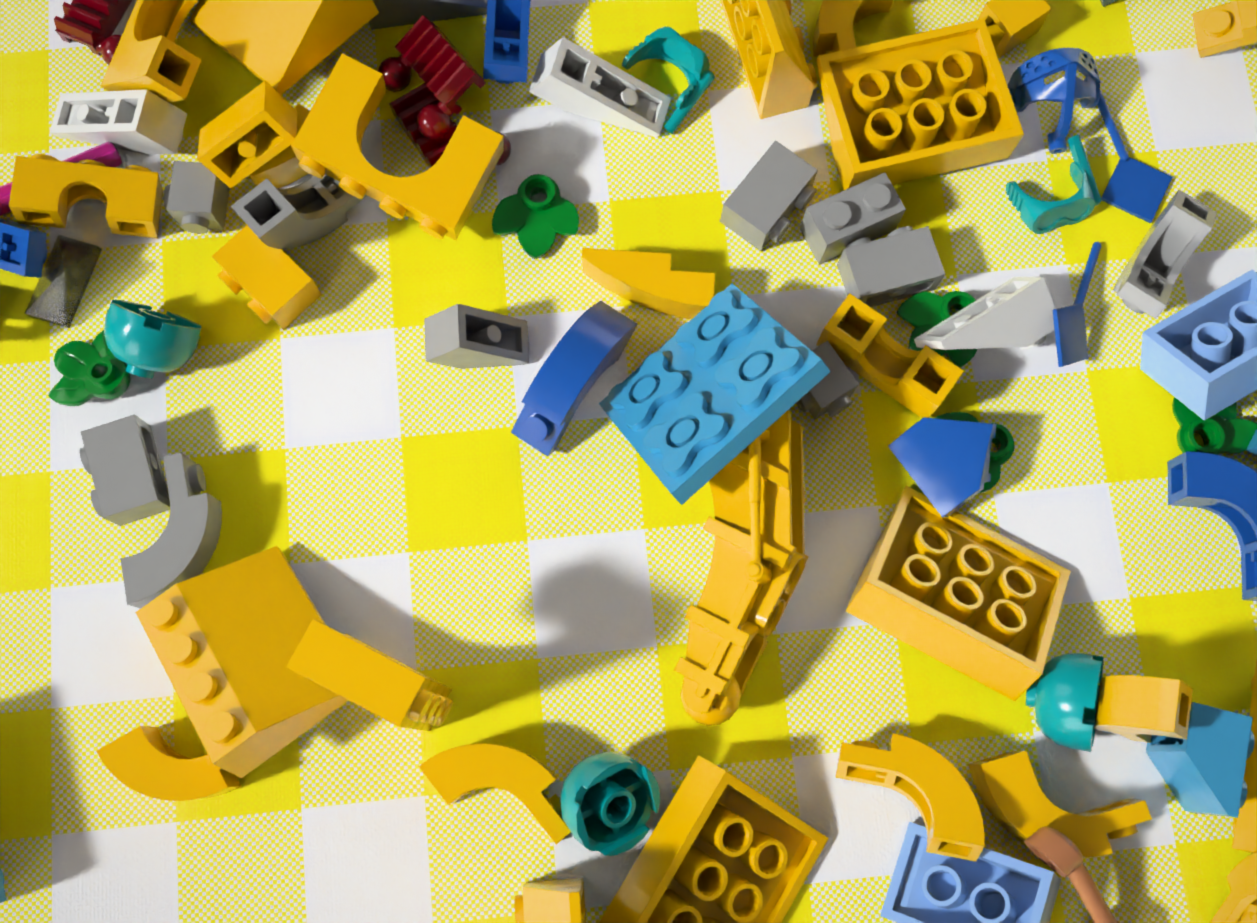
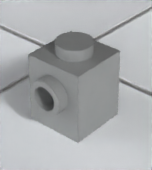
(196, 198)
(834, 390)

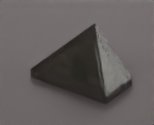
(63, 281)

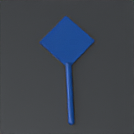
(1133, 184)
(1070, 320)

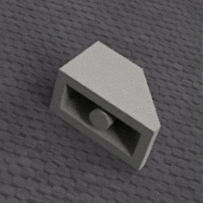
(475, 338)

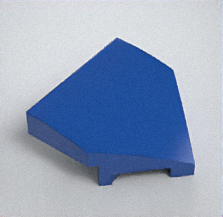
(946, 459)

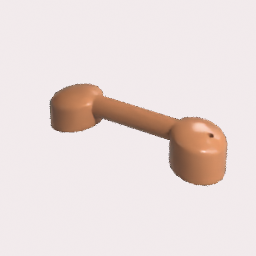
(1067, 860)

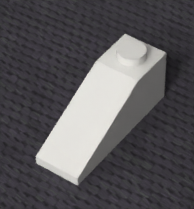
(598, 90)
(126, 118)
(1008, 316)

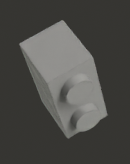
(769, 195)
(855, 213)
(891, 266)
(124, 470)

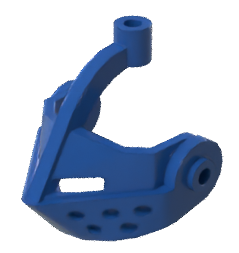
(1028, 87)

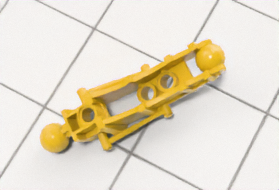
(751, 571)

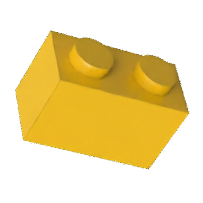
(247, 134)
(267, 276)

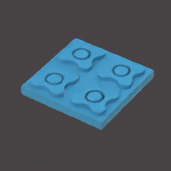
(711, 391)

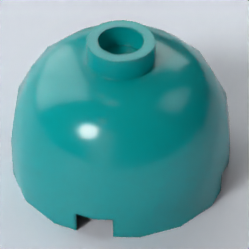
(148, 338)
(1068, 699)
(609, 802)

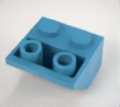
(1209, 765)

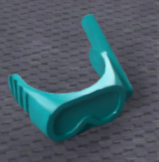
(692, 61)
(1048, 215)

